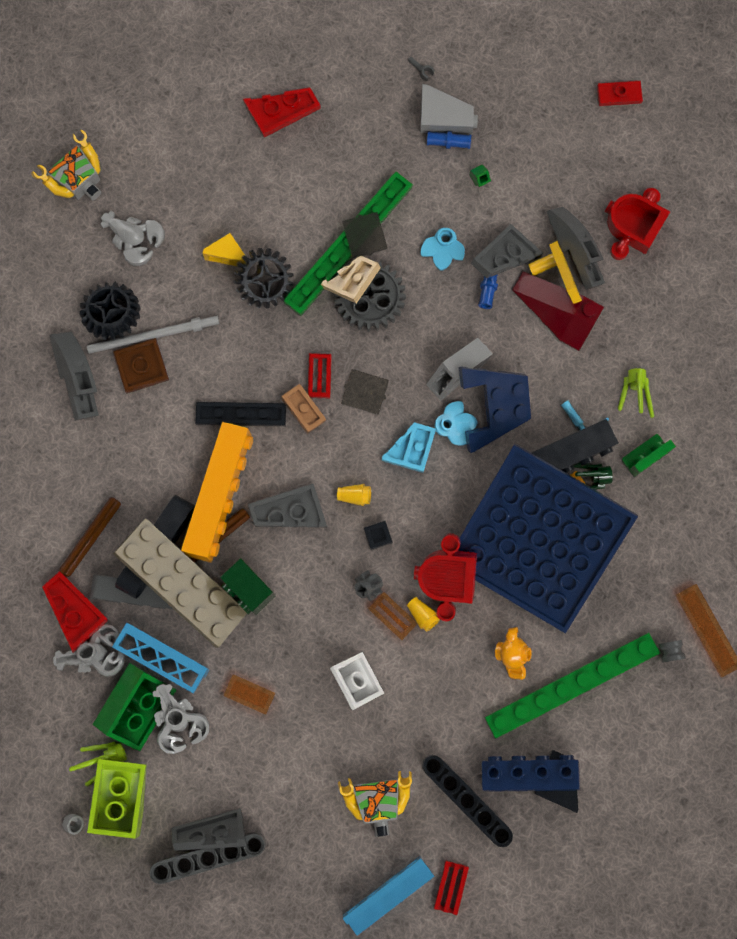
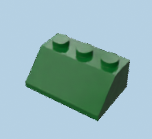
(131, 708)

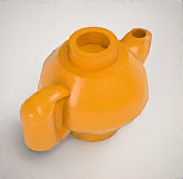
(513, 654)

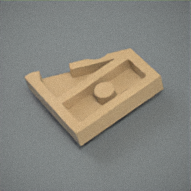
(353, 279)

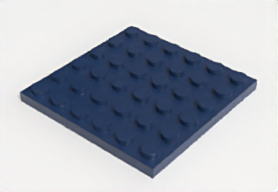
(543, 537)

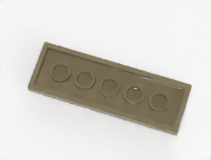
(180, 583)

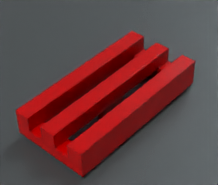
(319, 394)
(446, 908)

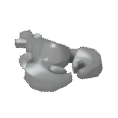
(133, 235)
(93, 654)
(177, 719)

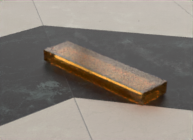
(708, 630)

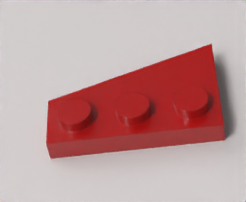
(281, 110)
(74, 612)

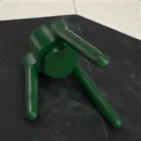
(599, 474)

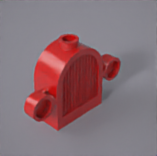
(635, 221)
(448, 576)

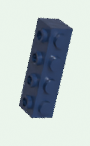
(531, 775)

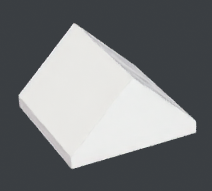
(357, 681)

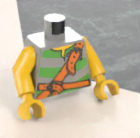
(74, 173)
(377, 801)

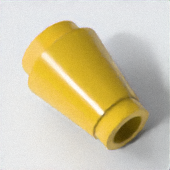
(355, 494)
(423, 614)

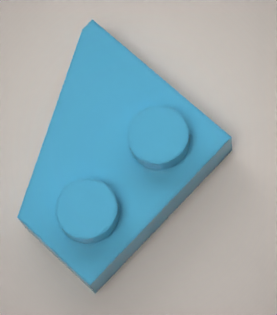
(412, 448)

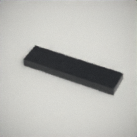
(241, 413)

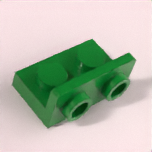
(647, 454)

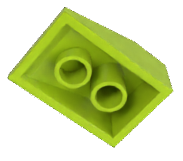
(118, 799)

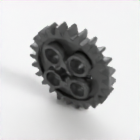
(375, 314)

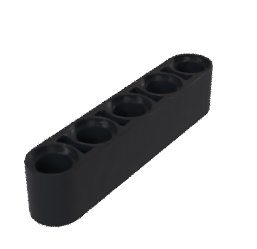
(172, 524)
(477, 806)

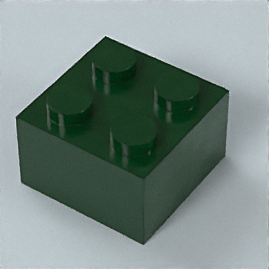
(244, 583)

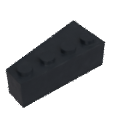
(579, 447)

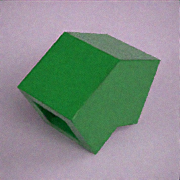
(478, 172)

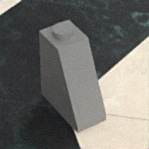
(445, 113)
(447, 375)

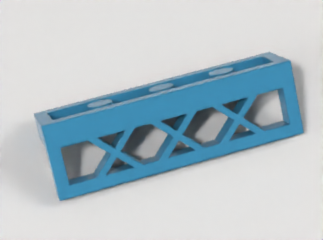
(167, 651)
(388, 896)

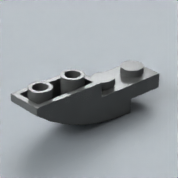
(575, 238)
(77, 374)

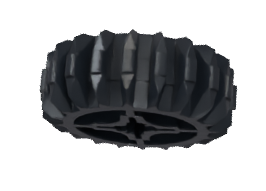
(282, 277)
(115, 317)

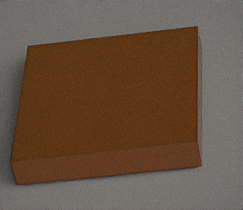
(141, 365)

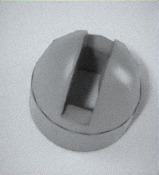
(73, 829)

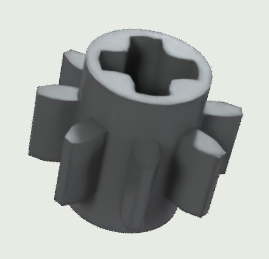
(368, 585)

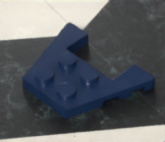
(505, 403)

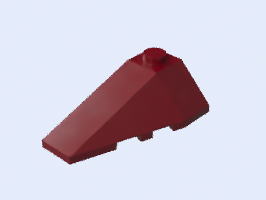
(556, 310)

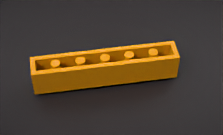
(217, 492)

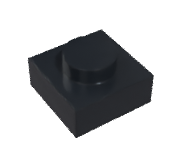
(378, 535)

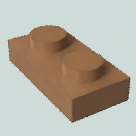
(303, 408)

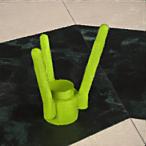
(637, 381)
(114, 752)

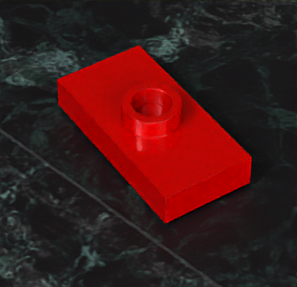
(619, 93)

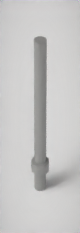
(196, 325)

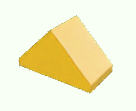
(224, 251)

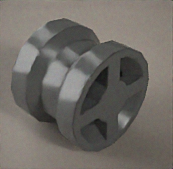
(672, 651)

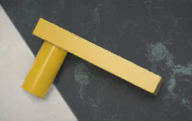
(558, 259)

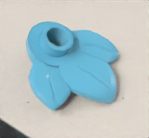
(443, 251)
(458, 423)

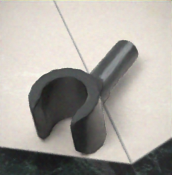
(421, 69)

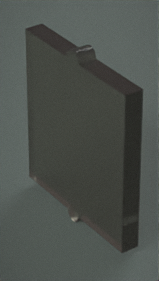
(364, 235)
(365, 391)

